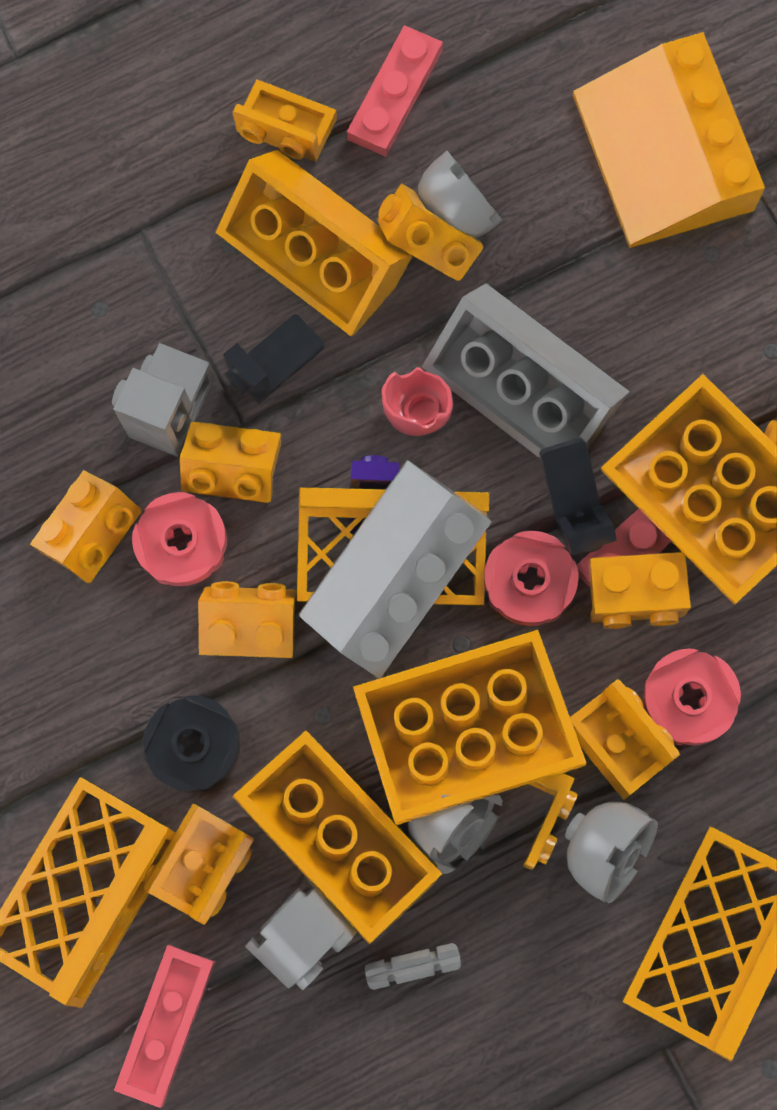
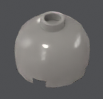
(455, 198)
(454, 831)
(607, 847)

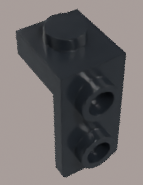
(273, 359)
(575, 497)

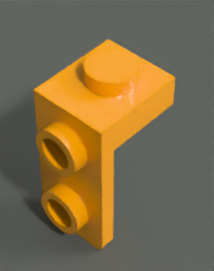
(426, 235)
(561, 805)

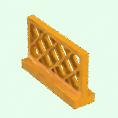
(357, 505)
(108, 920)
(753, 975)

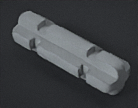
(412, 966)

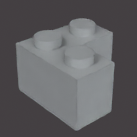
(163, 398)

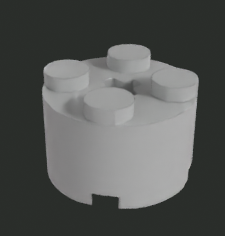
(300, 936)

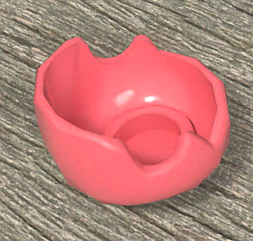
(417, 402)

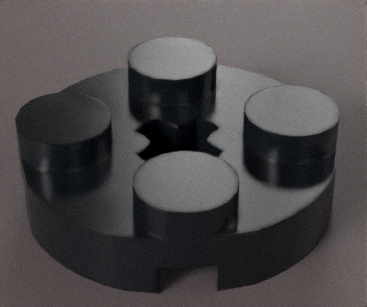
(202, 769)

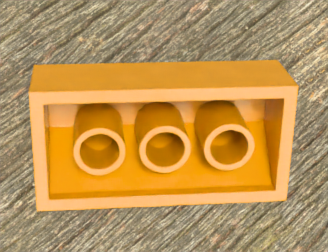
(312, 241)
(337, 836)

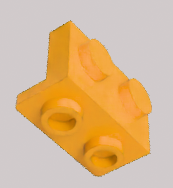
(285, 121)
(229, 461)
(86, 526)
(639, 589)
(247, 620)
(623, 738)
(200, 864)

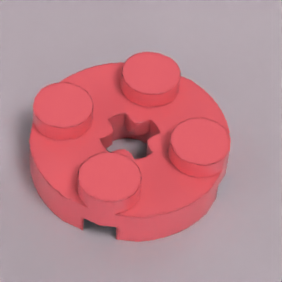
(157, 527)
(552, 563)
(701, 672)

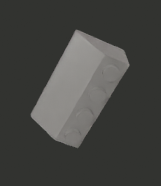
(522, 374)
(394, 569)

